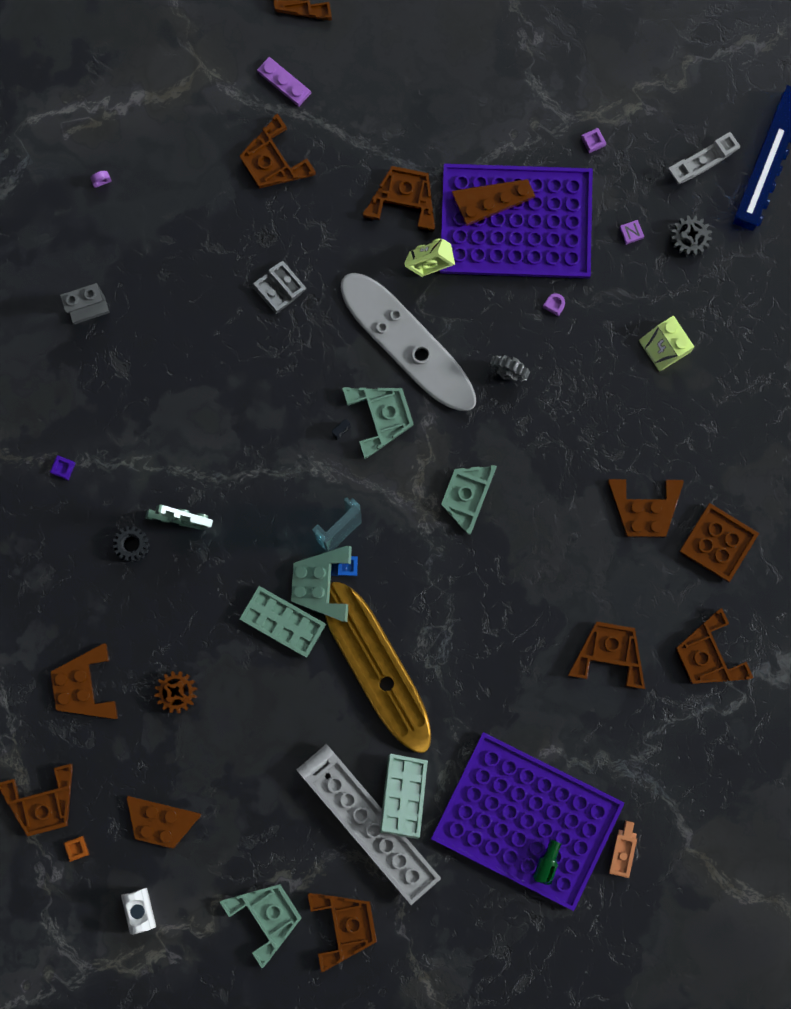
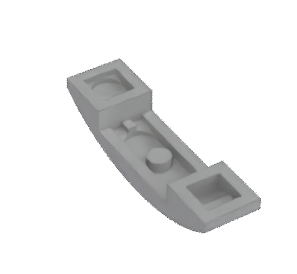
(705, 159)

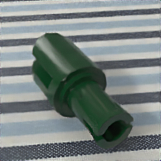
(547, 864)

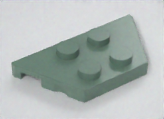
(466, 494)

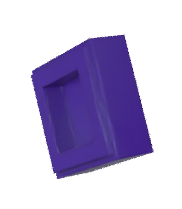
(62, 467)

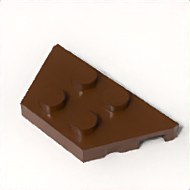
(159, 822)

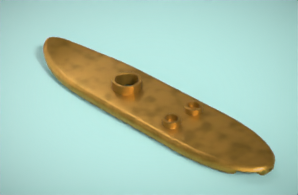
(373, 659)

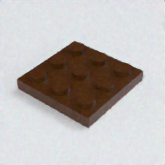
(719, 542)

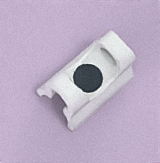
(138, 911)

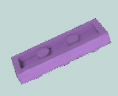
(284, 81)

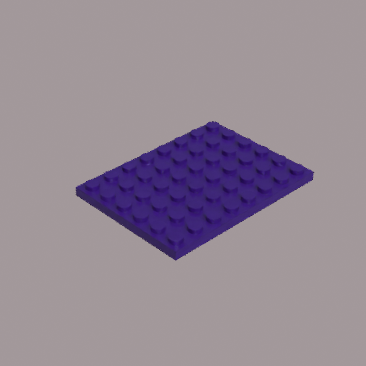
(531, 239)
(513, 807)

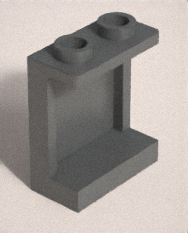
(85, 303)

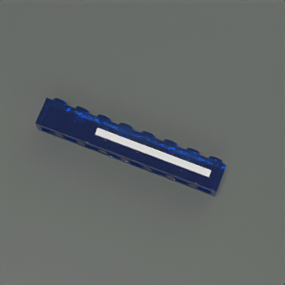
(766, 167)

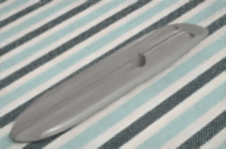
(401, 336)

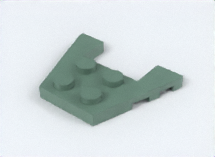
(388, 412)
(180, 517)
(313, 579)
(272, 912)

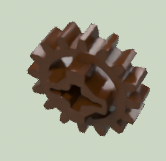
(180, 684)

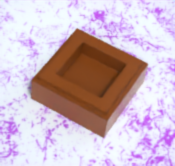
(76, 848)

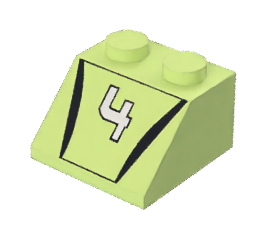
(430, 257)
(666, 343)

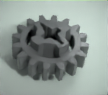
(691, 227)
(509, 368)

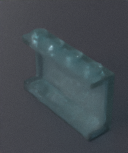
(341, 529)

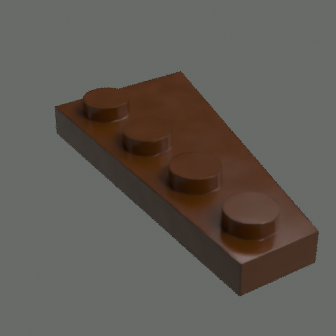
(489, 200)

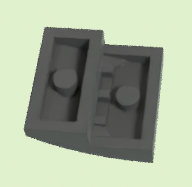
(279, 287)

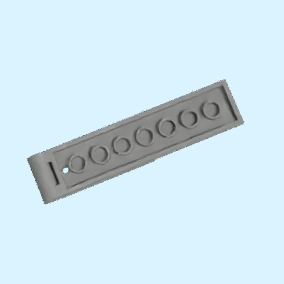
(362, 819)

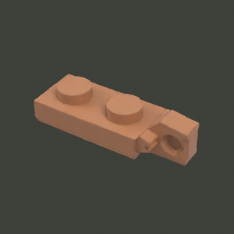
(623, 851)

